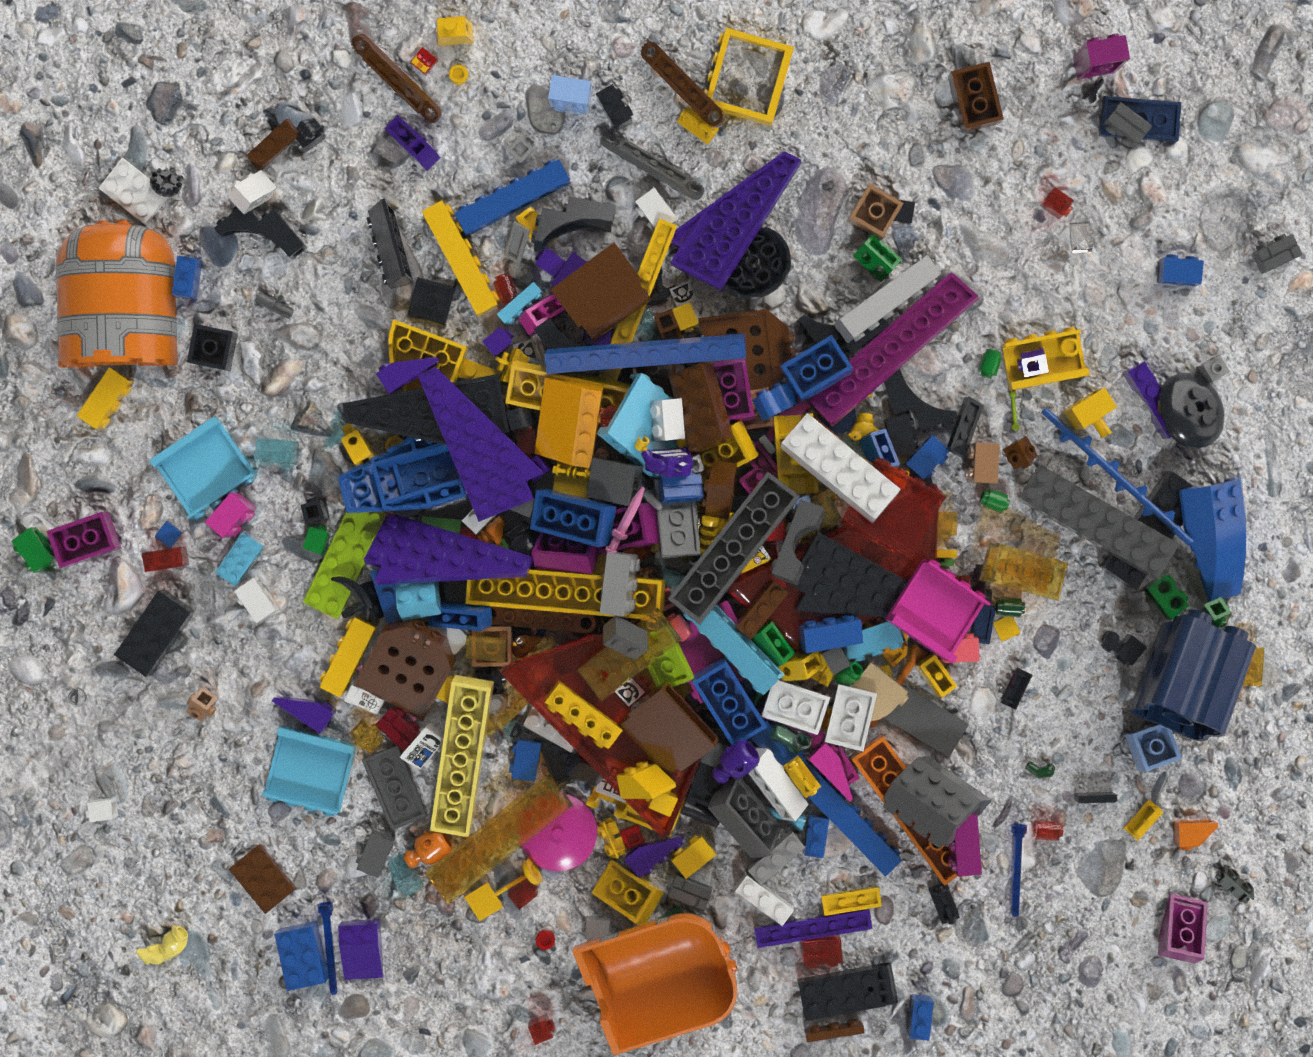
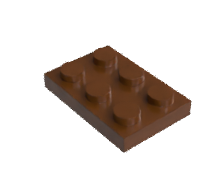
(262, 878)

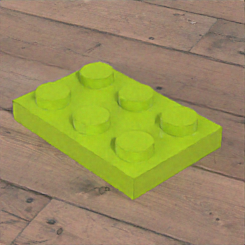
(670, 666)

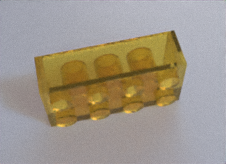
(1023, 571)

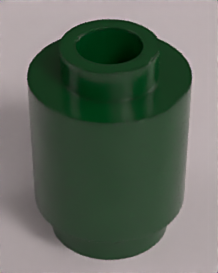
(1010, 607)

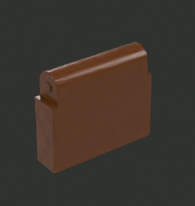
(602, 292)
(668, 729)

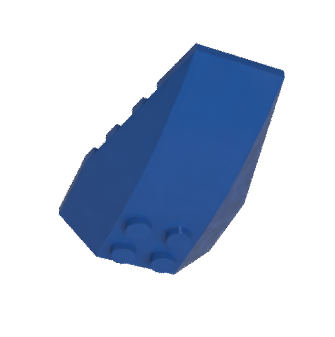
(403, 478)
(1217, 524)

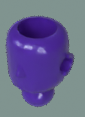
(736, 761)

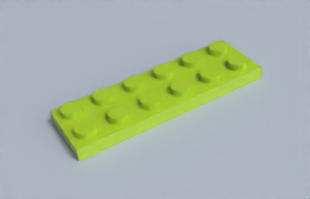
(343, 559)

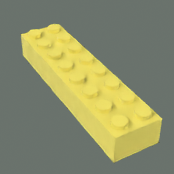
(462, 755)

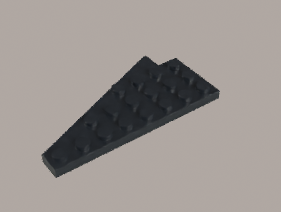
(411, 414)
(844, 581)

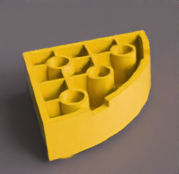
(413, 344)

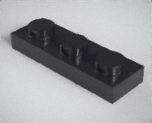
(964, 427)

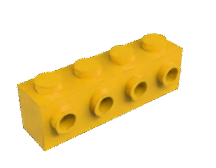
(582, 714)

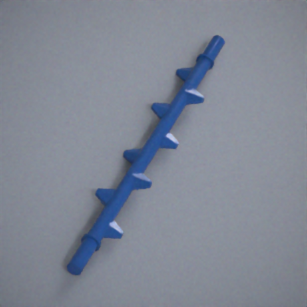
(1121, 482)

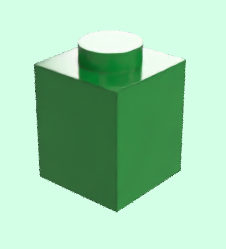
(317, 539)

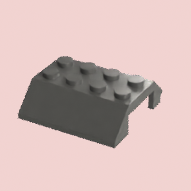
(933, 800)

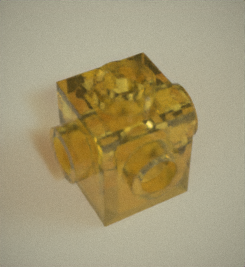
(366, 736)

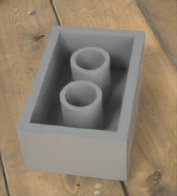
(619, 583)

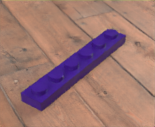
(813, 928)

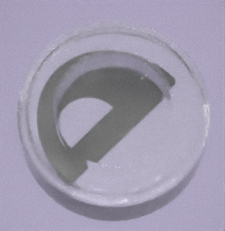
(75, 697)

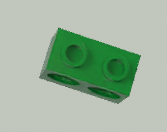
(877, 257)
(1163, 599)

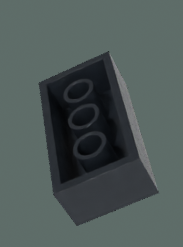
(154, 633)

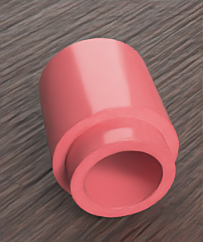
(680, 625)

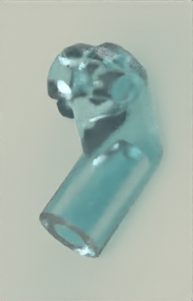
(647, 320)
(337, 433)

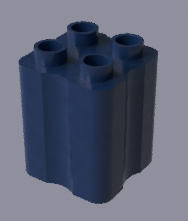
(1194, 676)

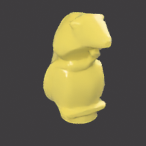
(172, 944)

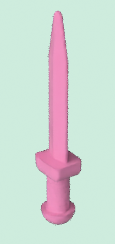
(619, 533)

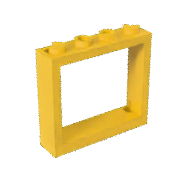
(718, 60)

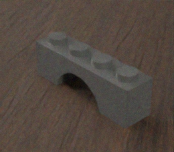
(806, 518)

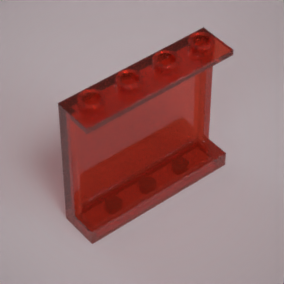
(904, 519)

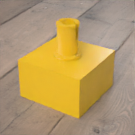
(1091, 411)

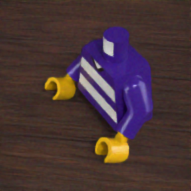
(666, 462)

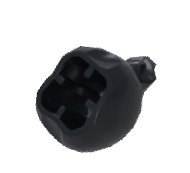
(521, 538)

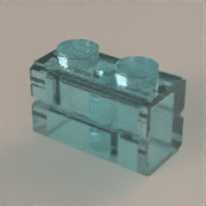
(276, 451)

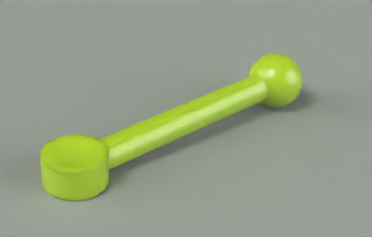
(1015, 427)

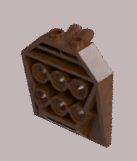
(773, 340)
(413, 640)

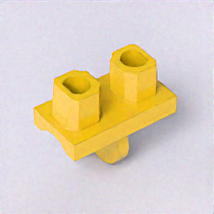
(515, 355)

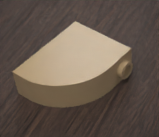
(888, 690)

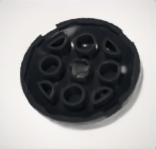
(772, 267)
(1191, 410)

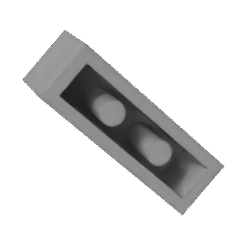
(784, 850)

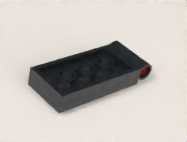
(704, 784)
(847, 991)

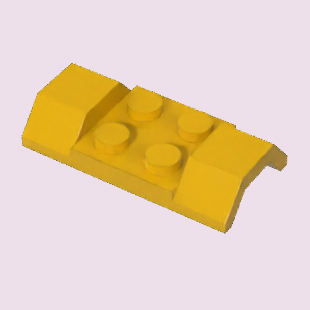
(788, 469)

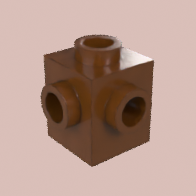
(1020, 453)

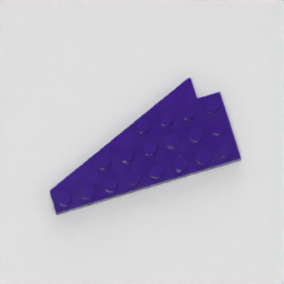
(723, 231)
(485, 458)
(424, 553)

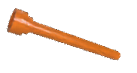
(916, 654)

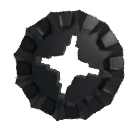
(169, 189)

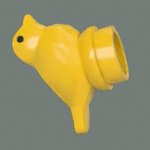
(862, 427)

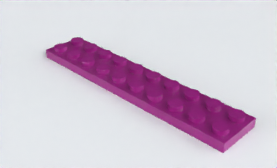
(895, 347)

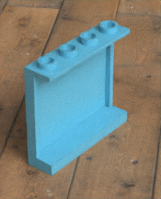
(635, 420)
(204, 467)
(309, 770)

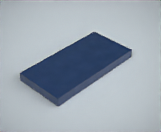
(1162, 115)

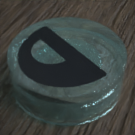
(514, 729)

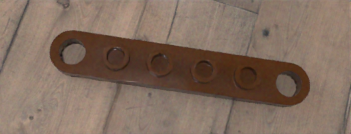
(396, 78)
(683, 84)
(542, 619)

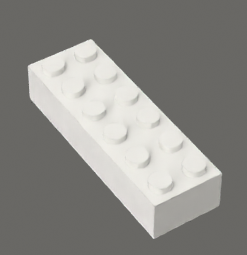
(840, 468)

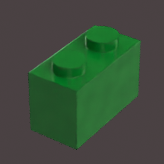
(34, 550)
(773, 644)

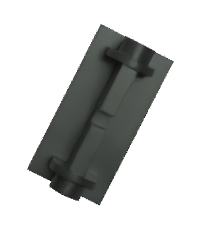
(1242, 890)

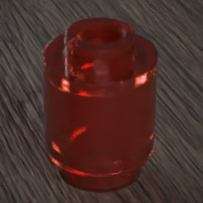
(505, 288)

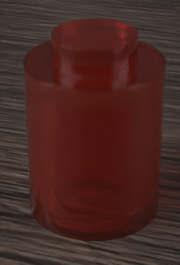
(1047, 830)

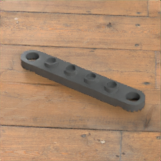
(652, 165)

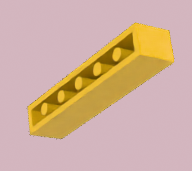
(460, 258)

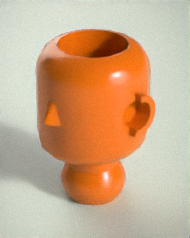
(428, 848)

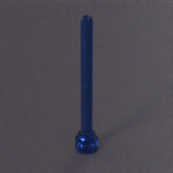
(1019, 831)
(325, 910)

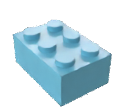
(417, 600)

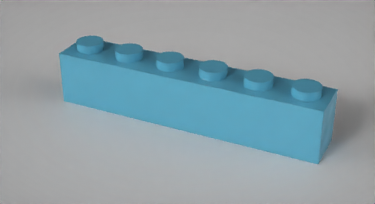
(739, 650)

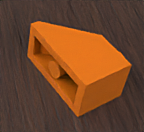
(1192, 832)

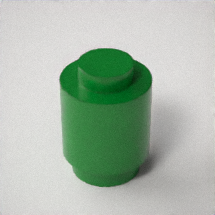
(989, 363)
(994, 500)
(849, 675)

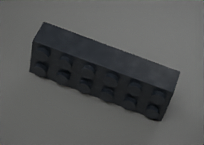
(1166, 498)

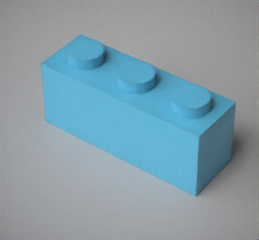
(875, 641)

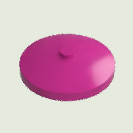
(566, 840)

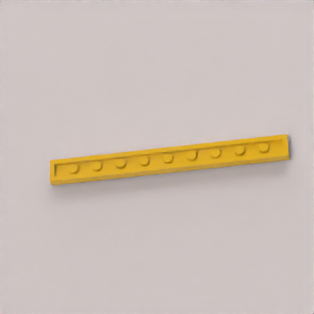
(648, 273)

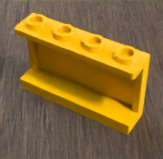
(1059, 367)

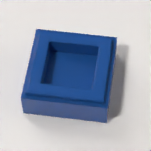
(169, 534)

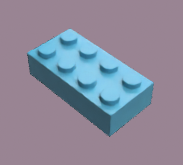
(520, 303)
(239, 559)

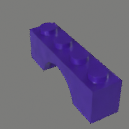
(1146, 386)

